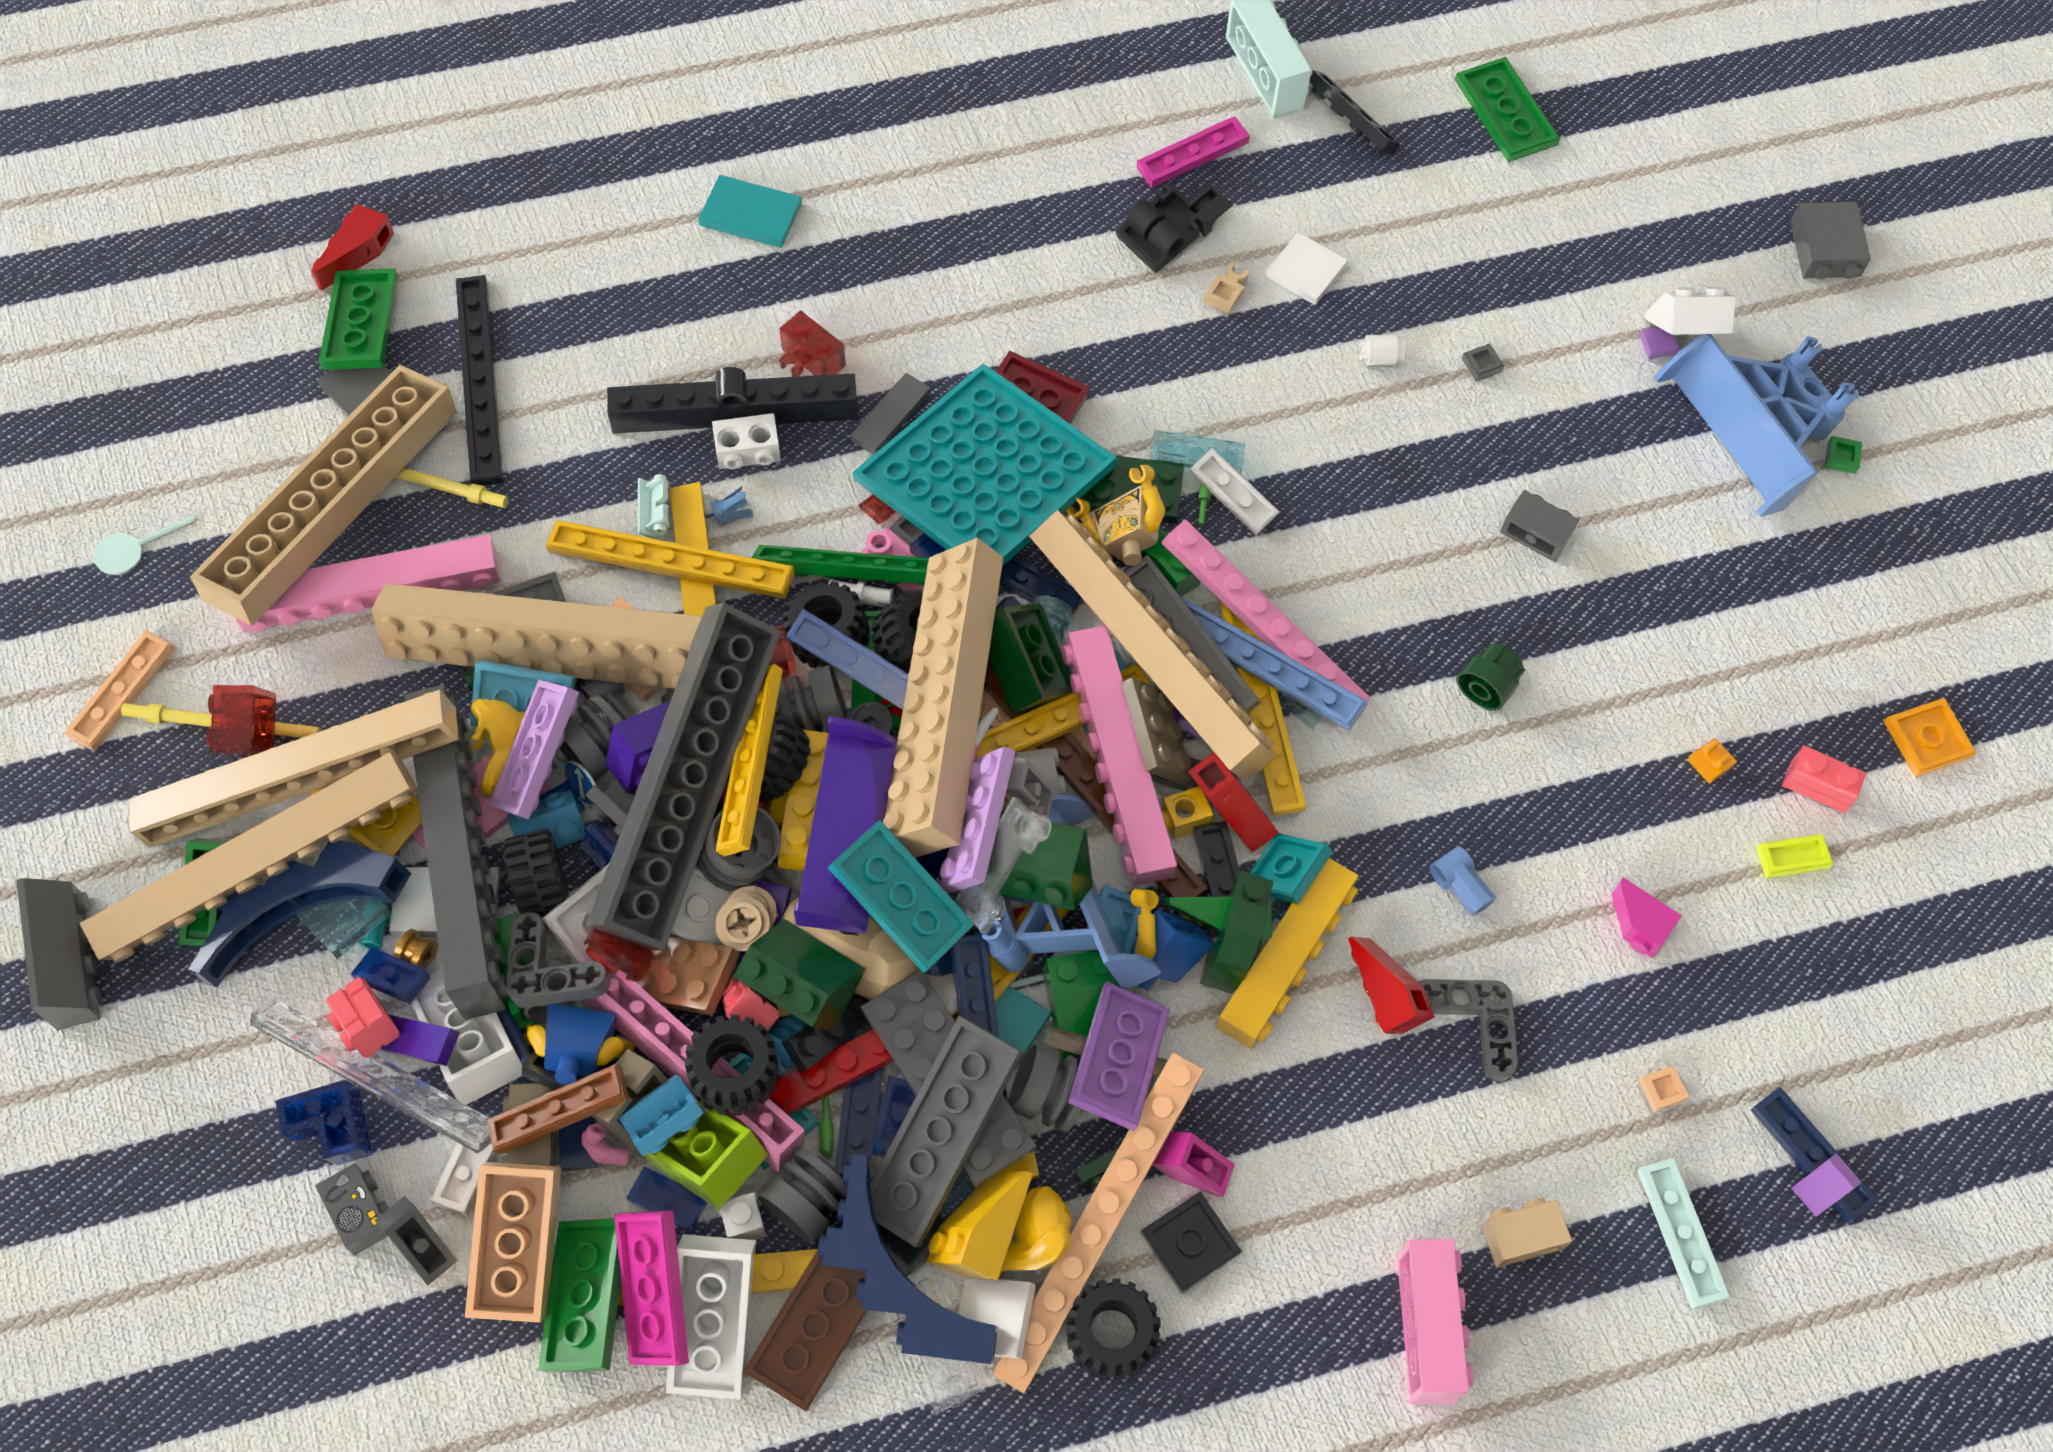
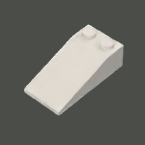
(483, 1052)
(716, 1307)

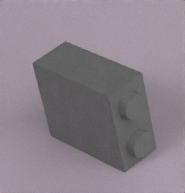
(1830, 240)

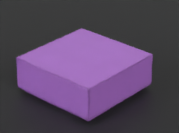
(1658, 343)

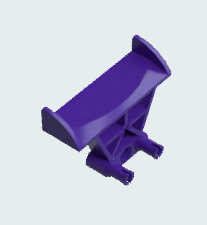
(848, 803)

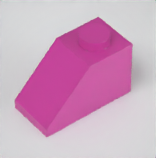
(1642, 918)
(1194, 1163)

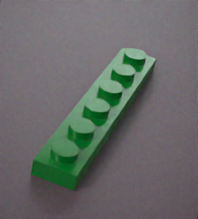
(847, 564)

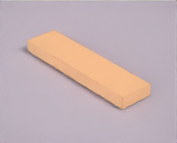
(120, 687)

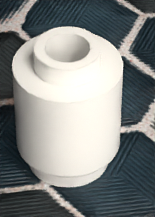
(1382, 349)

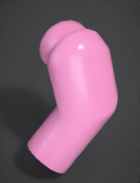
(598, 1149)

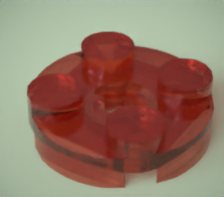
(618, 955)

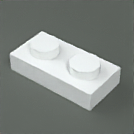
(460, 1179)

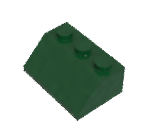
(1027, 658)
(1056, 871)
(801, 974)

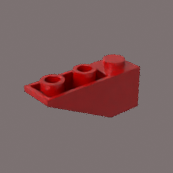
(356, 243)
(1233, 802)
(1395, 993)

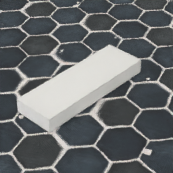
(1234, 491)

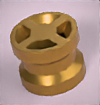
(416, 949)

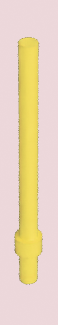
(474, 493)
(159, 714)

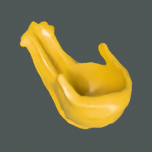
(499, 725)
(1040, 1232)

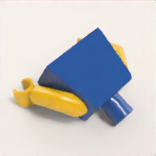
(1167, 939)
(576, 1041)

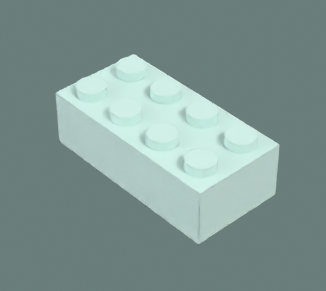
(1269, 55)

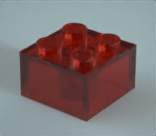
(241, 720)

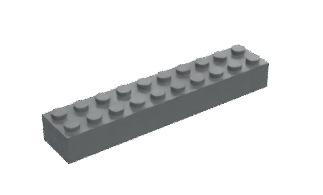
(684, 778)
(459, 873)

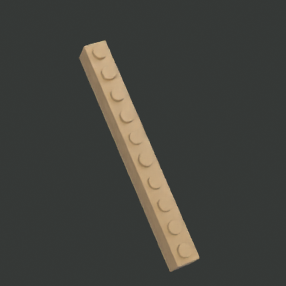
(291, 769)
(249, 857)

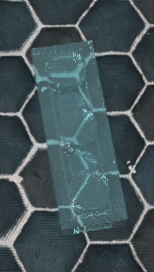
(1190, 449)

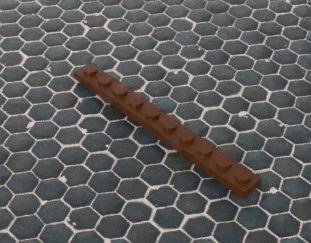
(1080, 774)

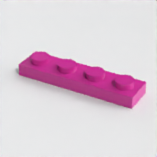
(1193, 151)

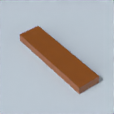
(558, 1109)

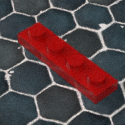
(831, 1073)

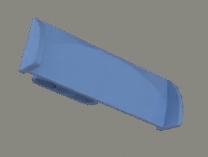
(1761, 411)
(1013, 944)

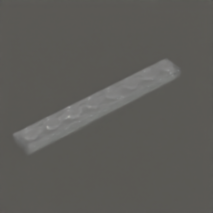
(374, 1075)

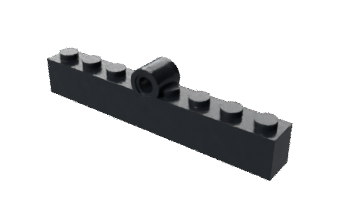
(730, 397)

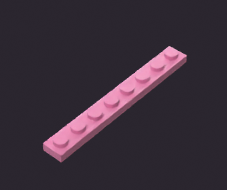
(1251, 605)

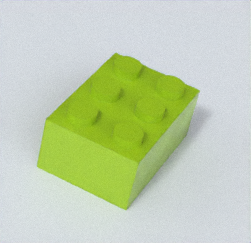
(710, 1157)

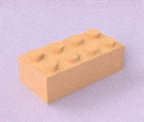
(513, 1241)

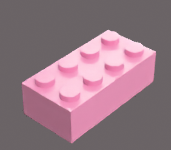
(1433, 1322)

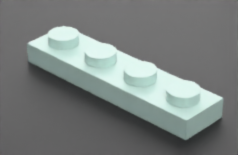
(1683, 1233)

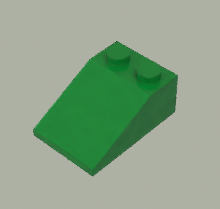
(1074, 990)

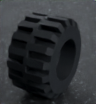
(828, 605)
(893, 629)
(785, 758)
(535, 872)
(727, 1038)
(1119, 1298)

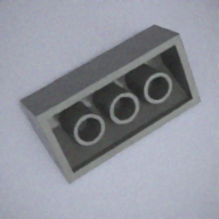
(58, 952)

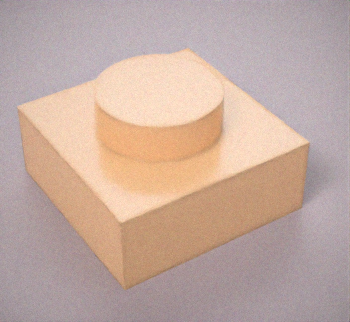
(1664, 1089)

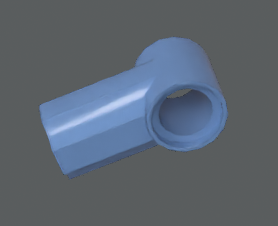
(1458, 874)

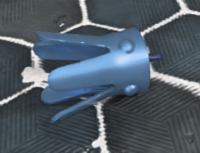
(727, 508)

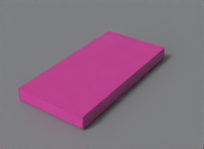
(651, 1288)

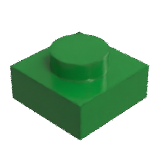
(1843, 454)

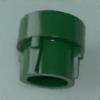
(1491, 677)

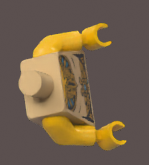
(1127, 522)

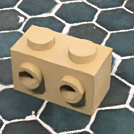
(1526, 1232)

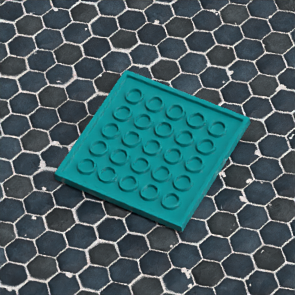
(985, 466)

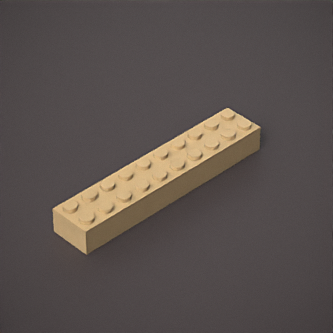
(324, 495)
(534, 634)
(1155, 645)
(943, 698)

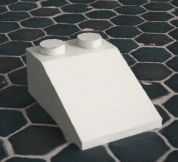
(1694, 311)

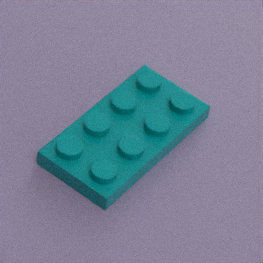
(901, 896)

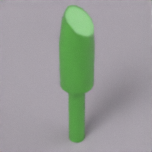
(1203, 498)
(826, 1131)

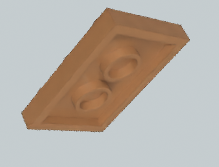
(689, 975)

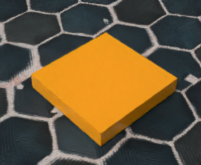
(1930, 737)

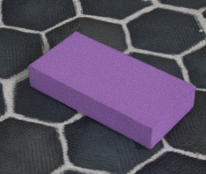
(1826, 1185)

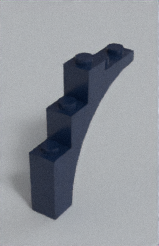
(339, 874)
(860, 1246)

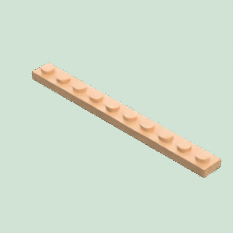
(1101, 1218)

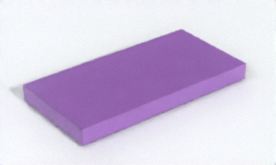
(1119, 1056)

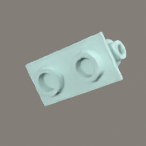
(652, 508)

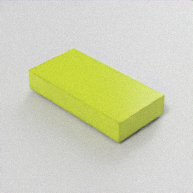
(1794, 856)

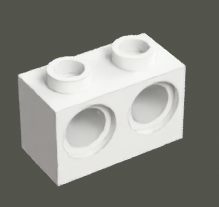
(746, 434)

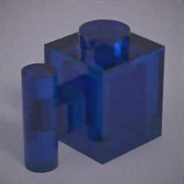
(598, 845)

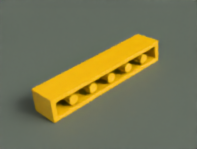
(1285, 955)

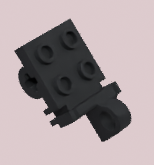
(1170, 224)

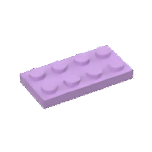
(534, 749)
(987, 788)

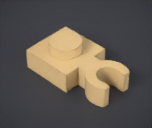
(1227, 290)

